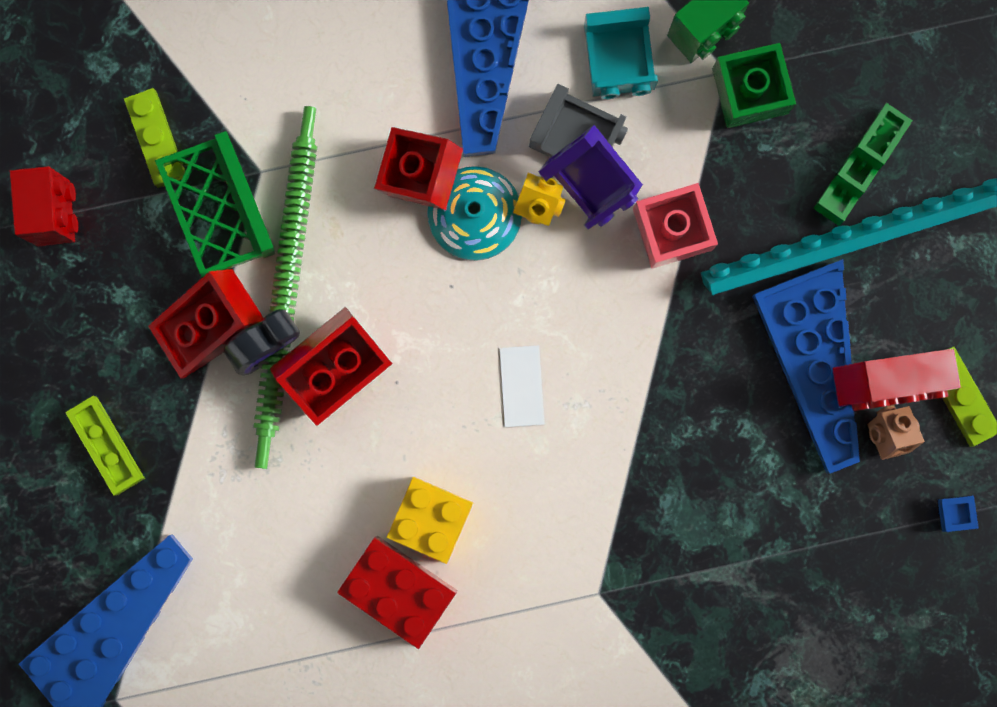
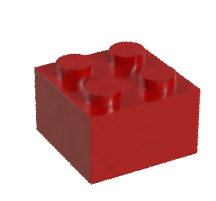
(418, 168)
(43, 206)

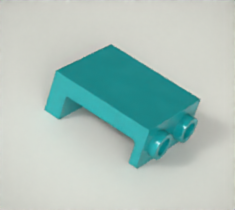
(620, 53)

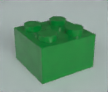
(703, 23)
(753, 85)

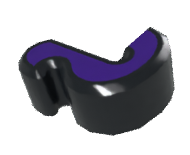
(260, 341)

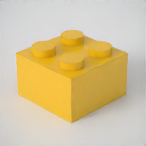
(430, 520)

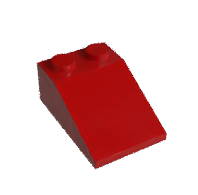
(204, 321)

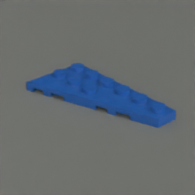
(484, 58)
(810, 339)
(96, 645)

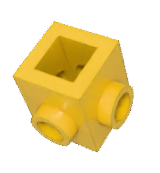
(539, 200)

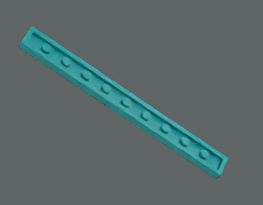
(851, 238)

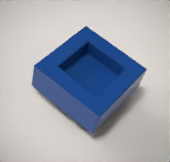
(957, 513)

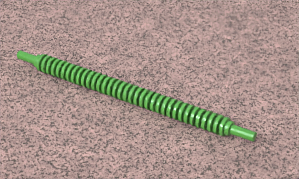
(300, 179)

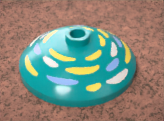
(479, 234)

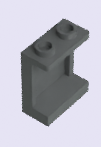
(568, 118)

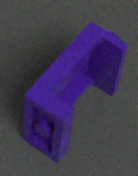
(594, 176)

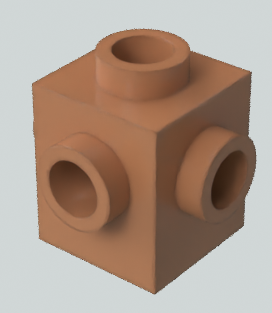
(895, 431)

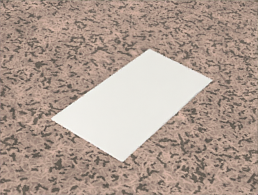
(522, 386)

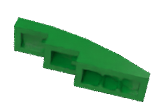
(863, 164)

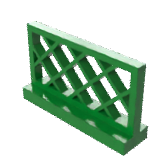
(237, 188)

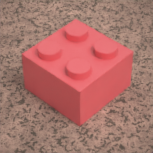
(675, 225)

